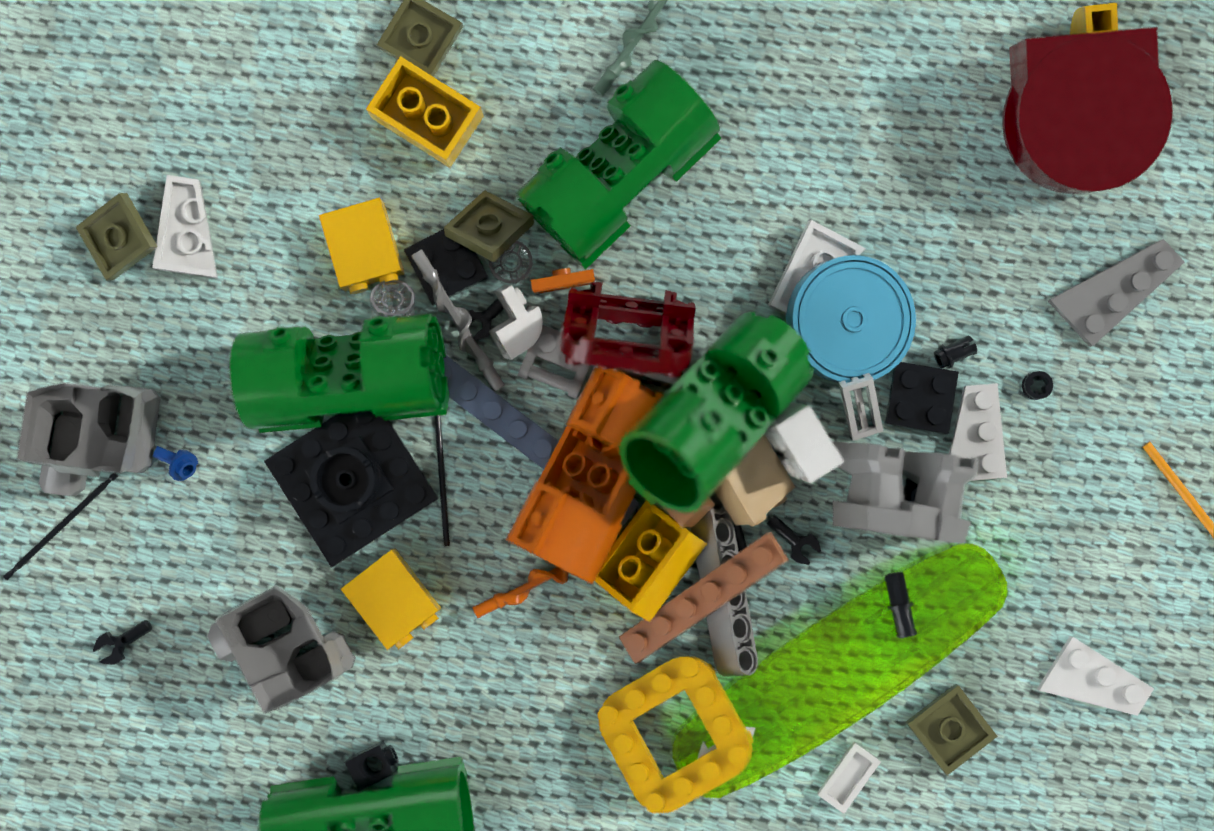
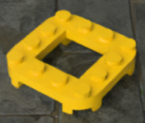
(714, 709)

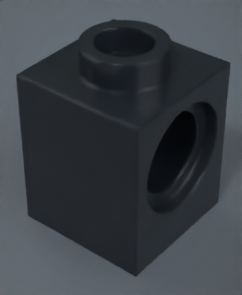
(362, 774)

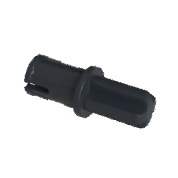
(900, 605)

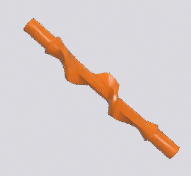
(521, 593)

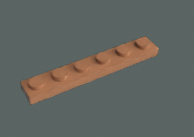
(704, 597)

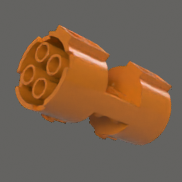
(584, 487)

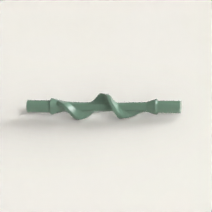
(630, 40)

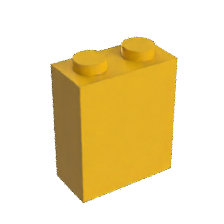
(361, 245)
(392, 600)

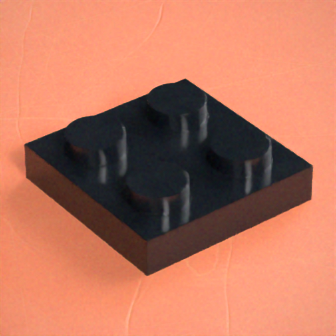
(455, 264)
(921, 397)

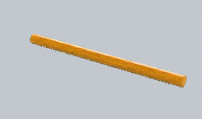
(1179, 487)

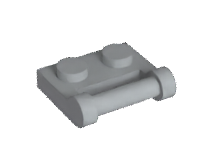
(548, 349)

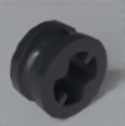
(1028, 381)

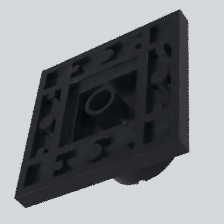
(383, 488)

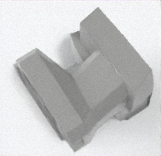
(85, 433)
(877, 494)
(273, 668)

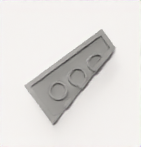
(1112, 294)

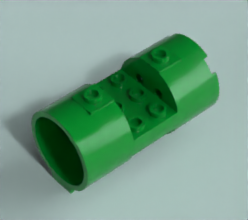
(656, 129)
(292, 379)
(716, 412)
(421, 799)

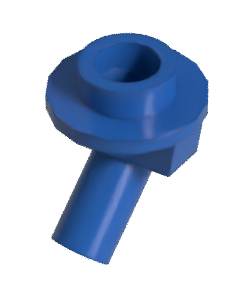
(179, 462)

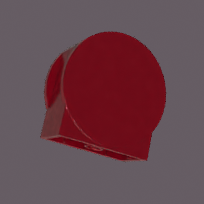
(1087, 109)

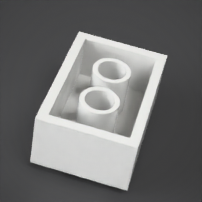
(803, 444)

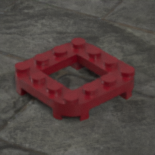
(589, 305)

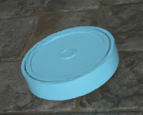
(853, 317)

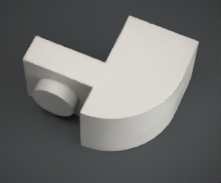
(521, 328)

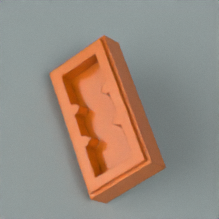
(562, 279)

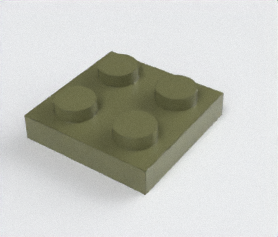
(420, 35)
(489, 225)
(116, 236)
(951, 729)

